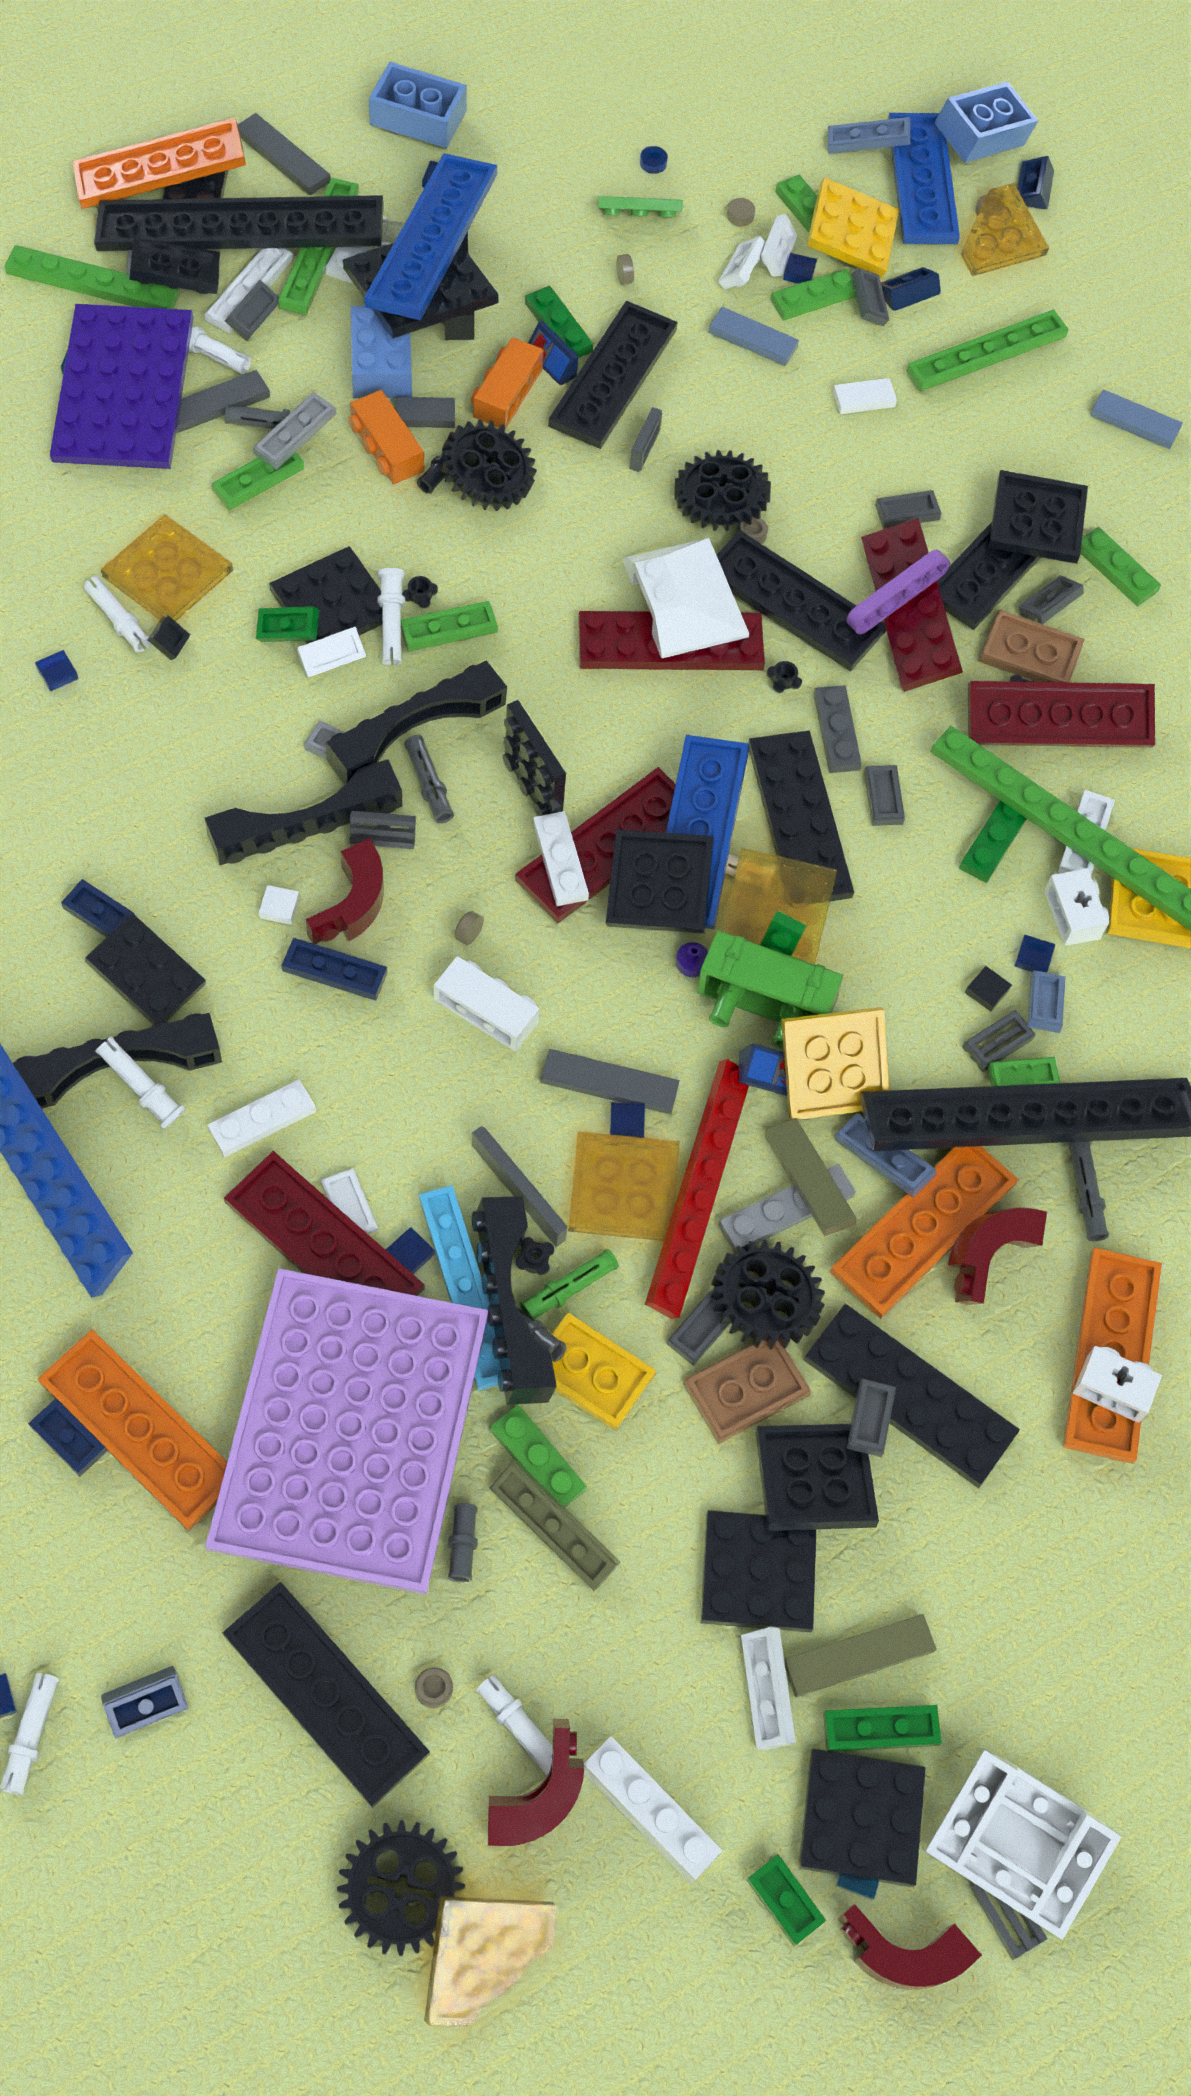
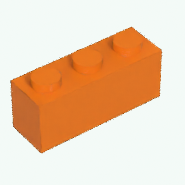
(507, 382)
(386, 437)

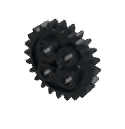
(487, 465)
(722, 490)
(762, 1320)
(410, 1850)

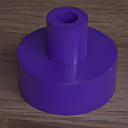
(691, 958)

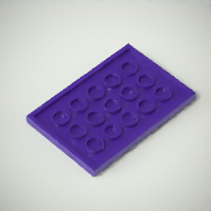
(122, 386)

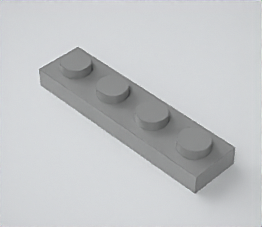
(775, 1213)

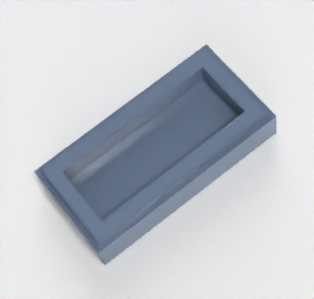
(1046, 1001)

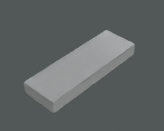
(294, 430)

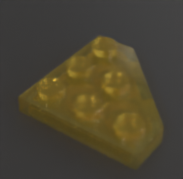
(1002, 233)
(482, 1952)

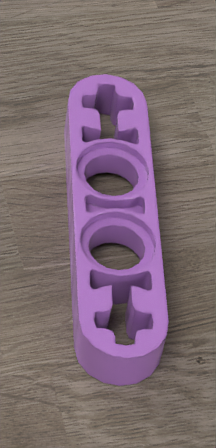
(898, 591)

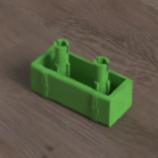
(764, 983)

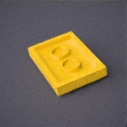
(598, 1373)

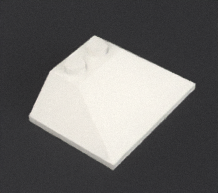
(687, 597)
(1024, 1843)

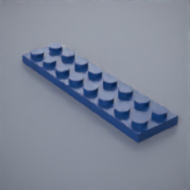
(431, 237)
(57, 1185)

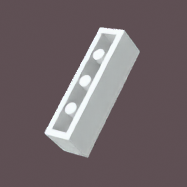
(651, 1810)

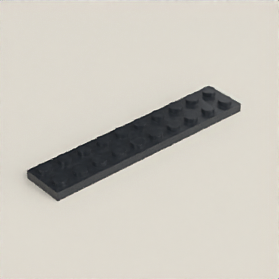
(242, 222)
(1027, 1114)

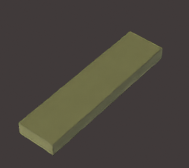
(810, 1177)
(555, 1525)
(859, 1655)

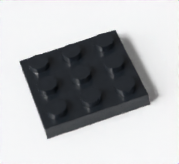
(1038, 516)
(338, 589)
(533, 762)
(660, 881)
(814, 1478)
(757, 1574)
(862, 1818)

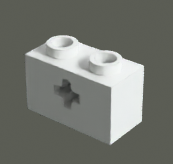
(1076, 906)
(1136, 1385)

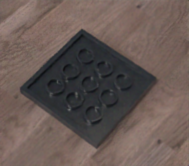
(459, 293)

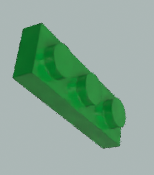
(550, 309)
(992, 842)
(882, 1728)

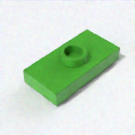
(1024, 1072)

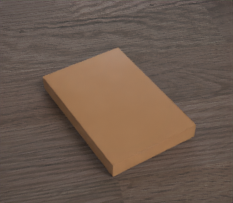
(1031, 649)
(746, 1389)

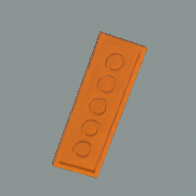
(159, 163)
(922, 1228)
(1120, 1316)
(138, 1428)

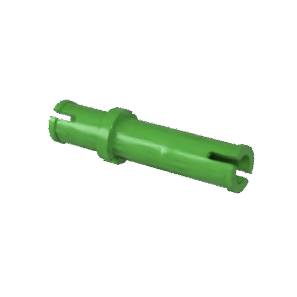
(600, 1264)

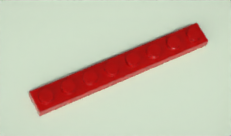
(697, 1192)

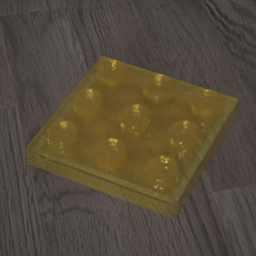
(167, 569)
(782, 884)
(623, 1186)

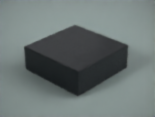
(169, 637)
(988, 988)

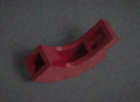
(363, 902)
(981, 1240)
(534, 1814)
(901, 1968)

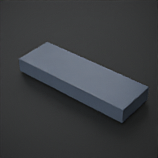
(869, 135)
(753, 336)
(1136, 419)
(898, 1166)

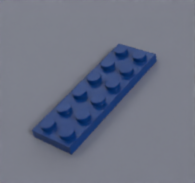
(925, 184)
(708, 802)

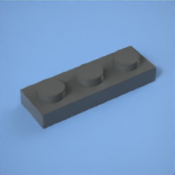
(837, 729)

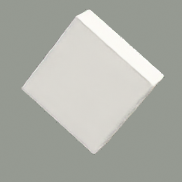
(279, 904)

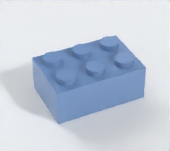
(418, 104)
(986, 121)
(378, 358)

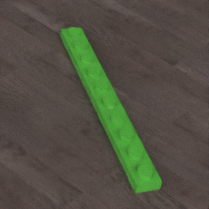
(1065, 824)

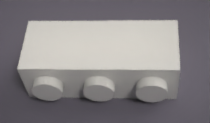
(486, 1003)

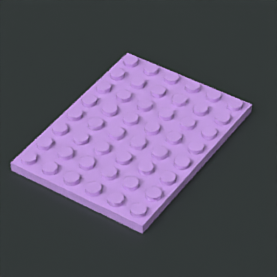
(349, 1432)

